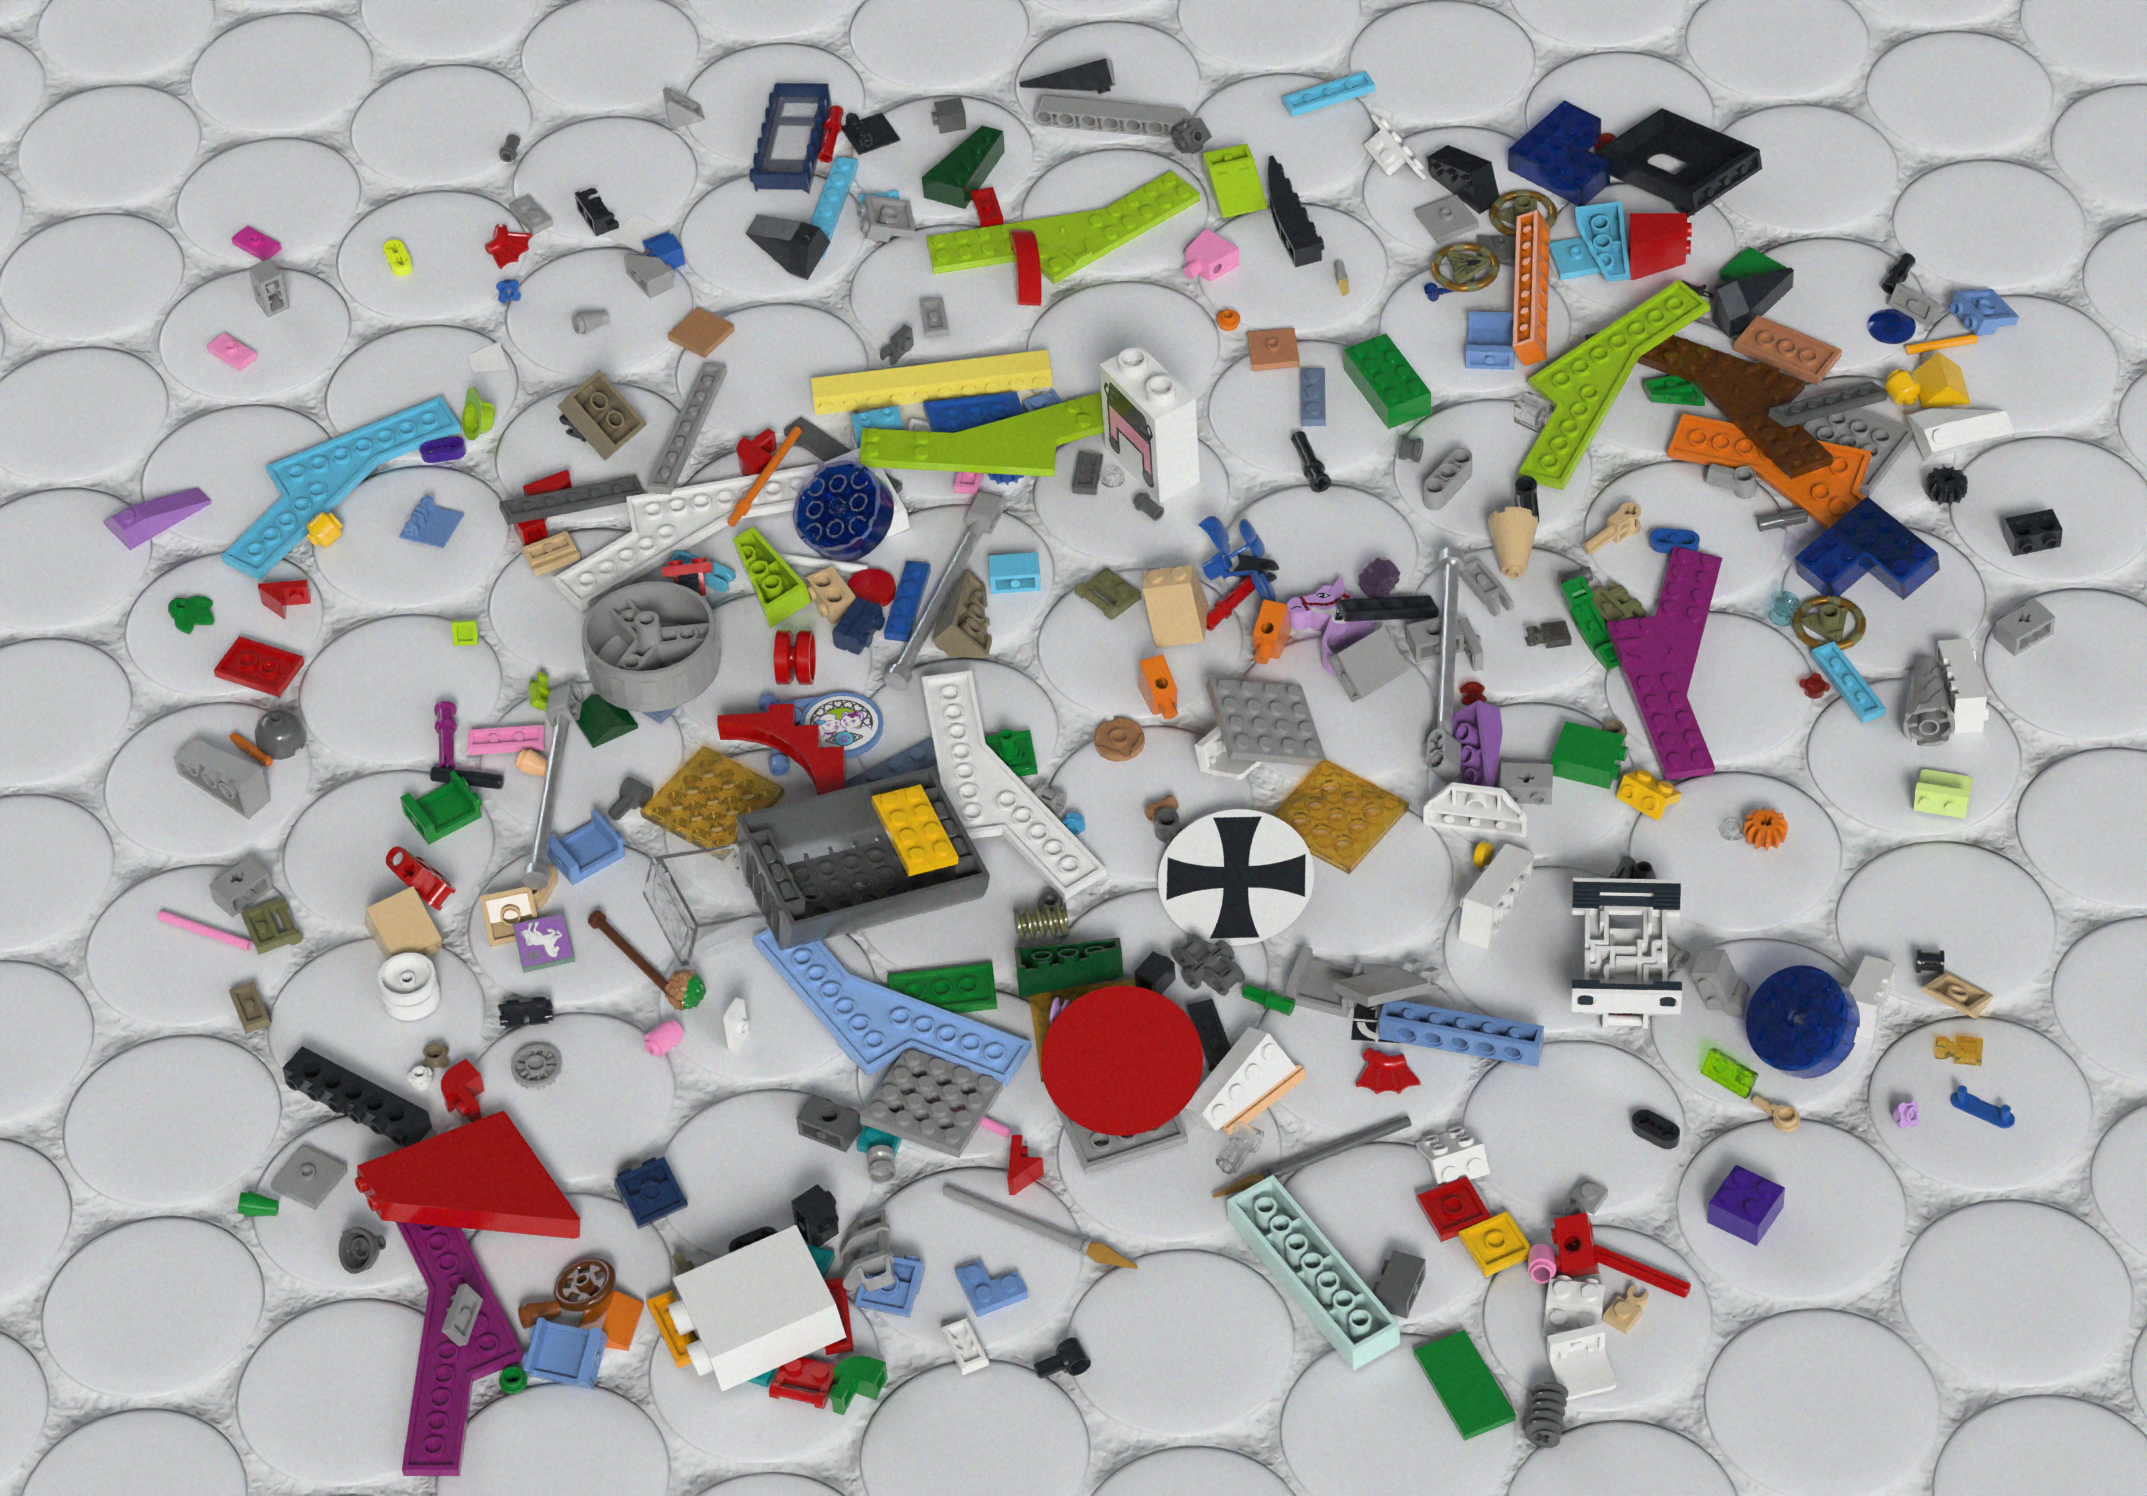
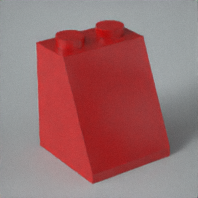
(1657, 242)

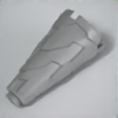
(1927, 708)

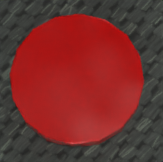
(873, 586)

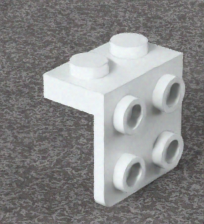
(1214, 758)
(1454, 1155)
(1581, 1361)

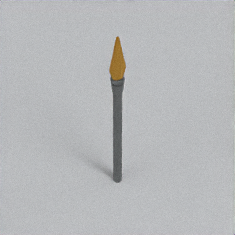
(1309, 1159)

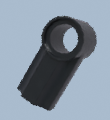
(1527, 494)

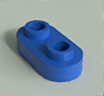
(1664, 539)

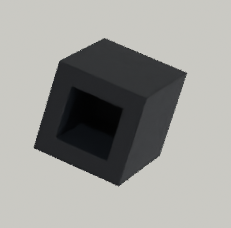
(1155, 973)

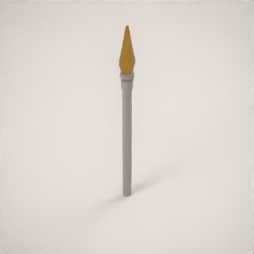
(1097, 1251)

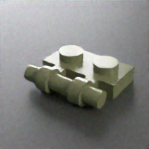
(1609, 603)

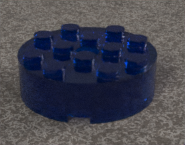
(843, 511)
(1777, 1018)

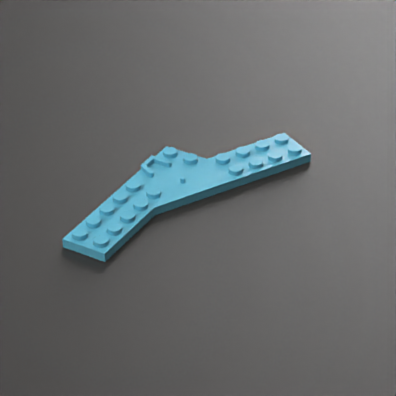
(325, 475)

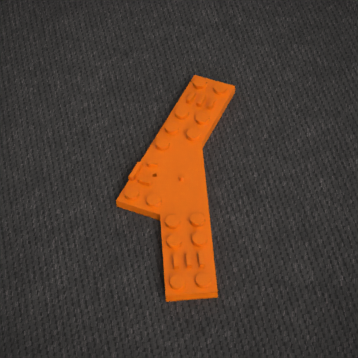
(1823, 493)

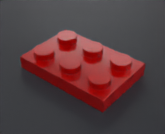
(259, 666)

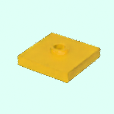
(1495, 1243)

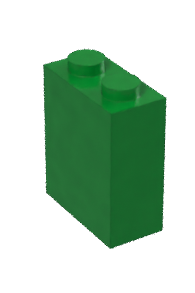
(1588, 755)

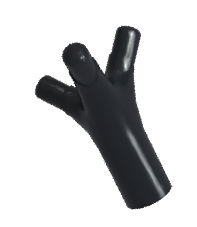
(1699, 290)

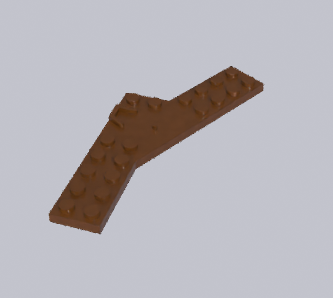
(1745, 395)

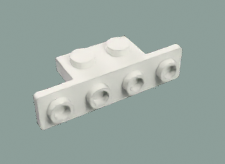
(1387, 150)

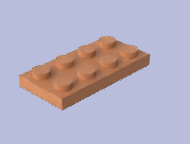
(1787, 350)

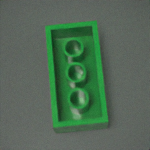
(1387, 381)

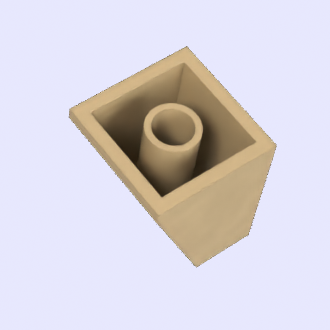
(1175, 605)
(402, 925)

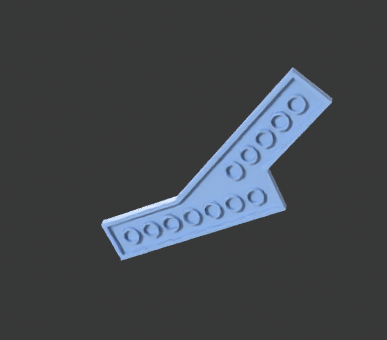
(879, 1023)

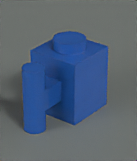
(666, 248)

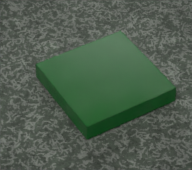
(1749, 263)

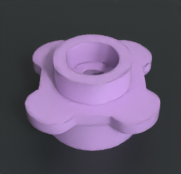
(1906, 1114)

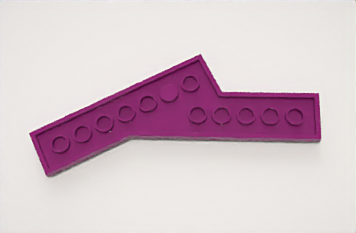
(444, 1369)

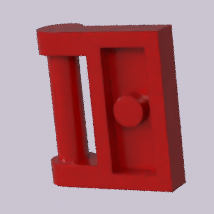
(804, 1374)

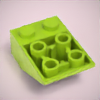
(1234, 180)

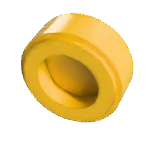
(1483, 854)

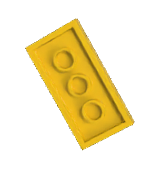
(914, 830)

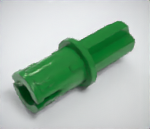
(1269, 999)

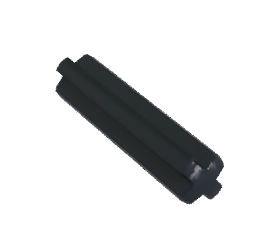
(473, 778)

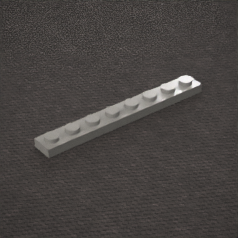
(686, 429)

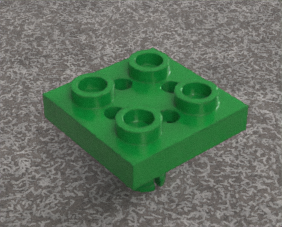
(1014, 750)

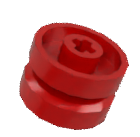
(794, 657)

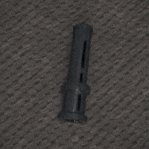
(1313, 468)

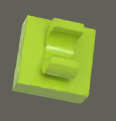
(465, 632)

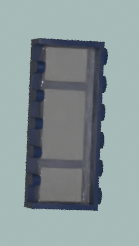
(791, 137)

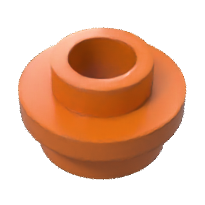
(1228, 320)

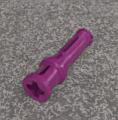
(445, 727)

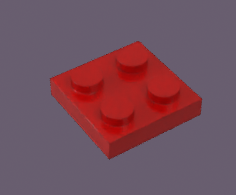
(1452, 1208)

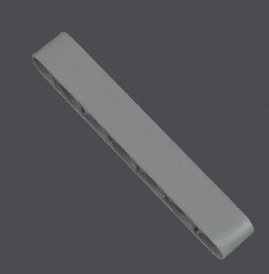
(1108, 116)

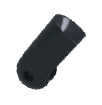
(1256, 563)

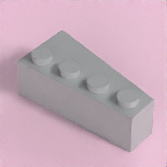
(224, 777)

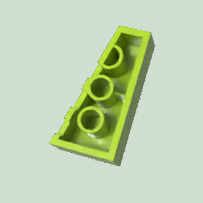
(772, 579)

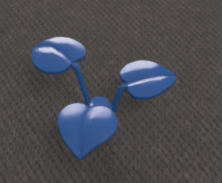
(1221, 563)

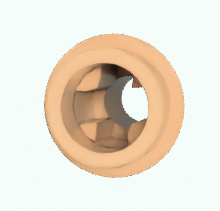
(531, 763)

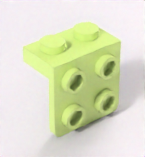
(1943, 793)

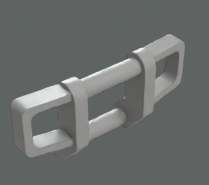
(868, 1231)

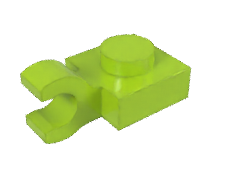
(539, 691)

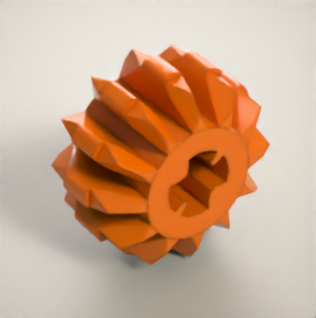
(1765, 828)

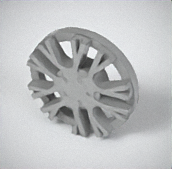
(536, 1066)

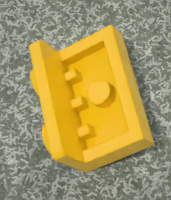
(1647, 793)

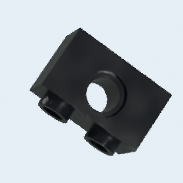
(816, 1215)

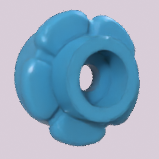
(1074, 823)

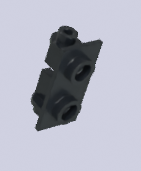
(536, 1009)

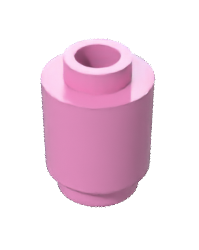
(663, 1038)
(1541, 1263)

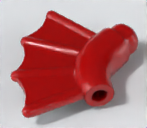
(507, 246)
(1386, 1072)

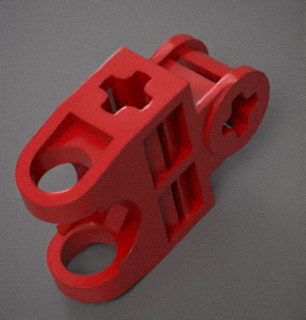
(422, 875)

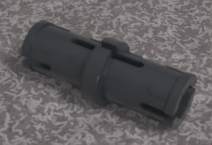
(1898, 272)

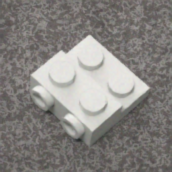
(1572, 1304)

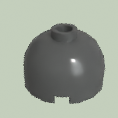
(280, 734)

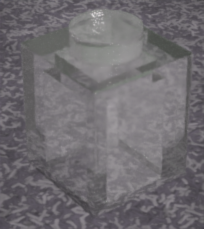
(1532, 411)

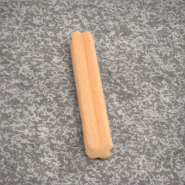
(1267, 1098)

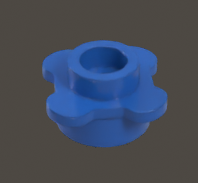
(505, 285)

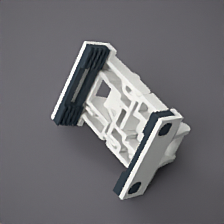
(1634, 951)

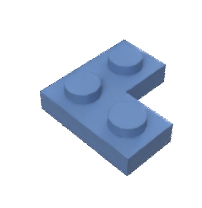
(988, 1294)

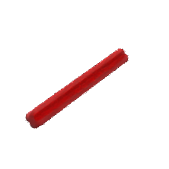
(1638, 1270)

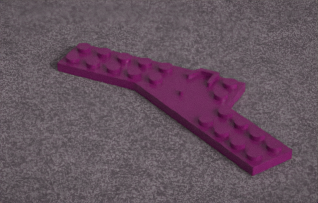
(1660, 659)

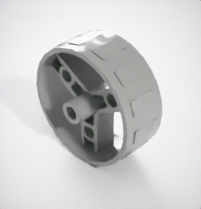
(641, 675)

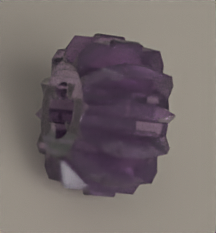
(1379, 578)

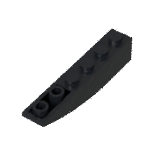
(1291, 219)

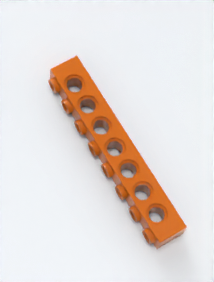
(1531, 288)

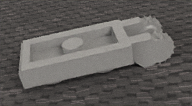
(1486, 586)

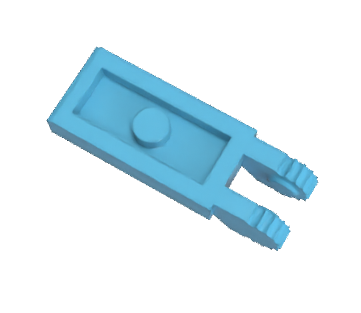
(717, 583)

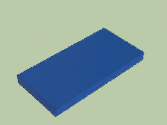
(970, 412)

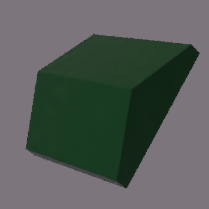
(603, 721)

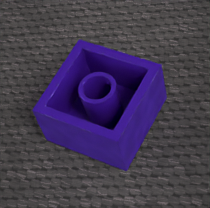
(1746, 1205)

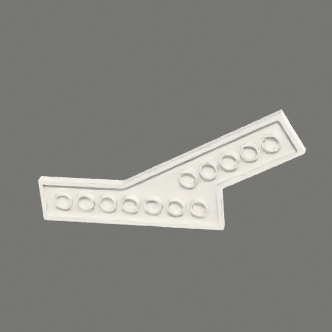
(674, 523)
(992, 796)

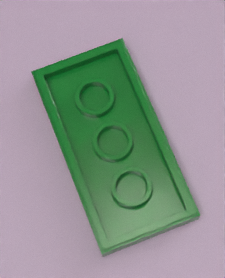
(950, 988)
(1464, 1385)

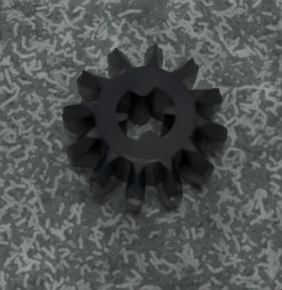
(1946, 485)

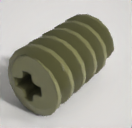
(1041, 921)

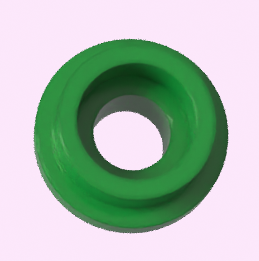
(513, 1374)

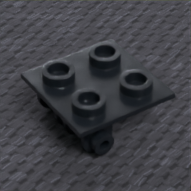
(869, 132)

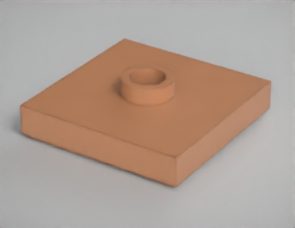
(1273, 349)

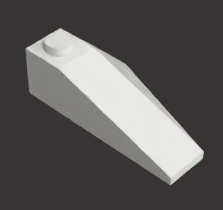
(1952, 430)

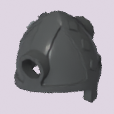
(363, 1249)

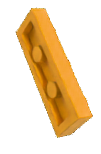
(676, 1344)

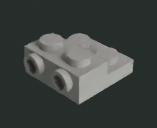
(885, 218)

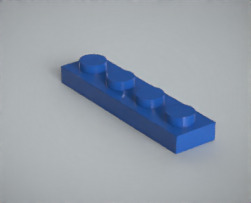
(907, 601)

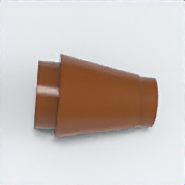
(531, 1311)

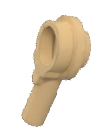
(1784, 1117)

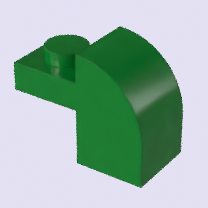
(856, 1376)

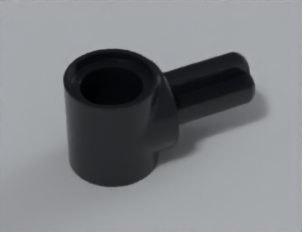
(1069, 1358)

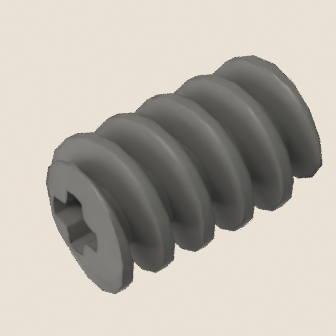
(1546, 1414)

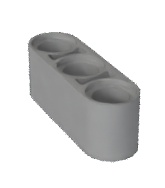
(1447, 479)

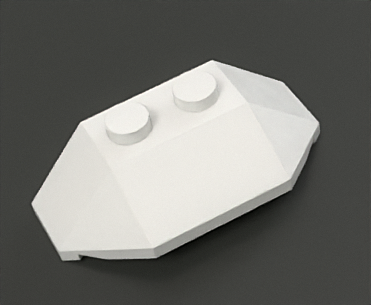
(1475, 810)

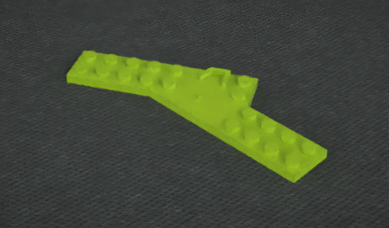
(1067, 240)
(1592, 375)

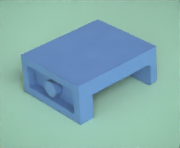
(1490, 341)
(586, 849)
(564, 1353)

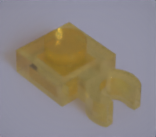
(1964, 1050)

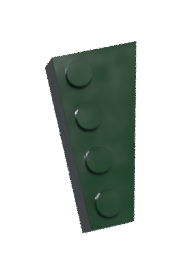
(964, 168)
(1067, 965)

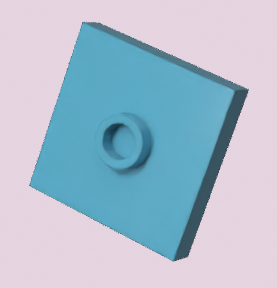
(1572, 258)

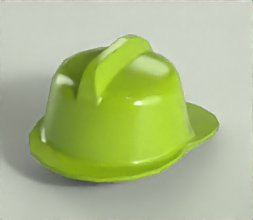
(477, 415)

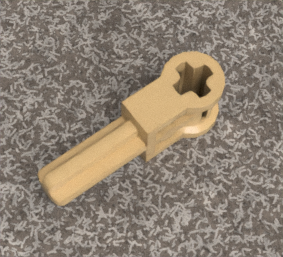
(1619, 526)

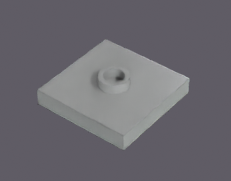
(1447, 218)
(308, 1177)

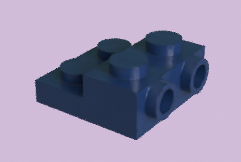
(650, 1192)

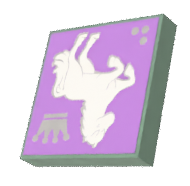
(543, 942)

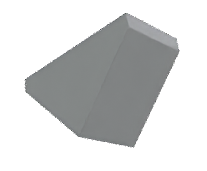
(681, 109)

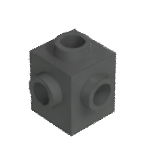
(1190, 135)

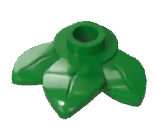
(191, 612)

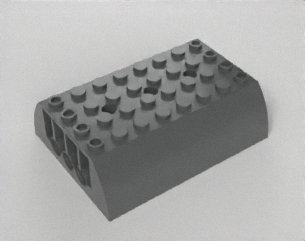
(836, 841)

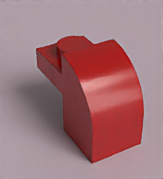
(756, 454)
(460, 1087)

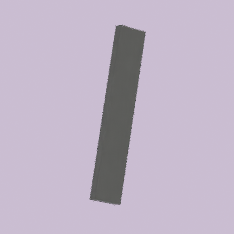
(1828, 404)
(823, 445)
(569, 500)

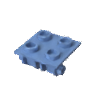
(431, 524)

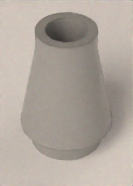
(587, 321)

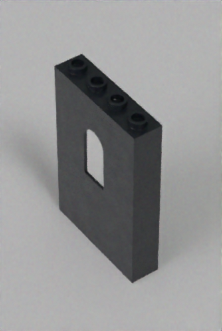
(1714, 160)

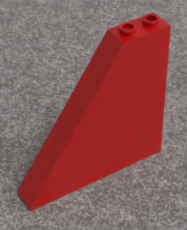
(469, 1180)

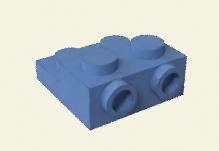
(1982, 311)
(896, 1297)

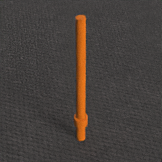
(744, 505)

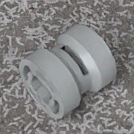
(881, 1164)

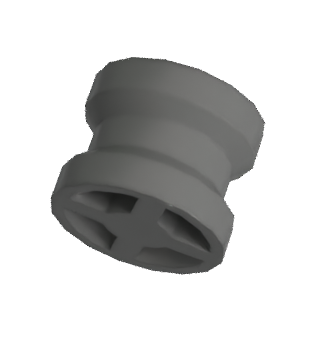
(1411, 449)

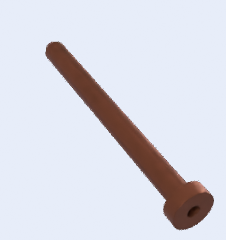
(598, 920)

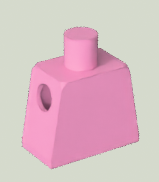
(1210, 256)

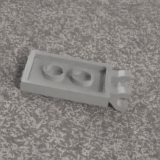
(1387, 984)

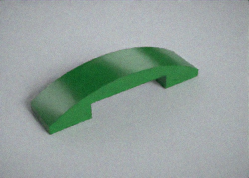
(1589, 621)

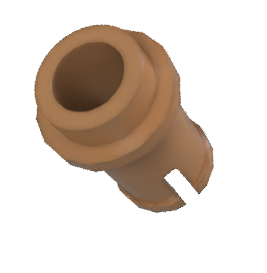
(1167, 802)

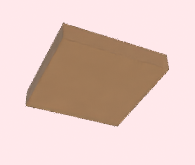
(701, 332)

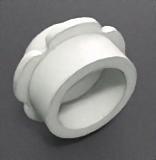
(420, 1078)

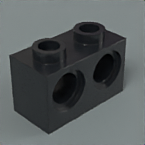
(2032, 532)

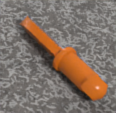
(252, 751)

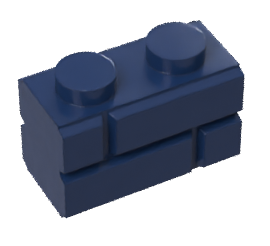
(858, 626)

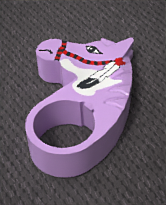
(1321, 614)

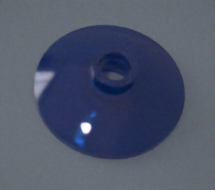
(1891, 326)

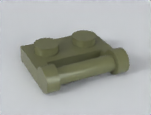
(1112, 588)
(263, 930)

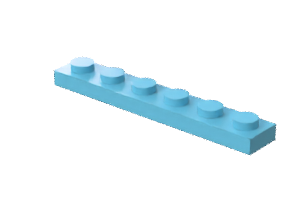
(834, 195)

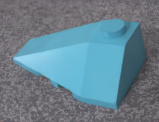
(1605, 236)

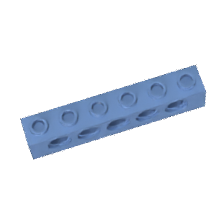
(1461, 1032)

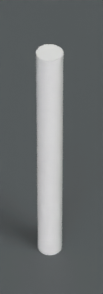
(823, 563)

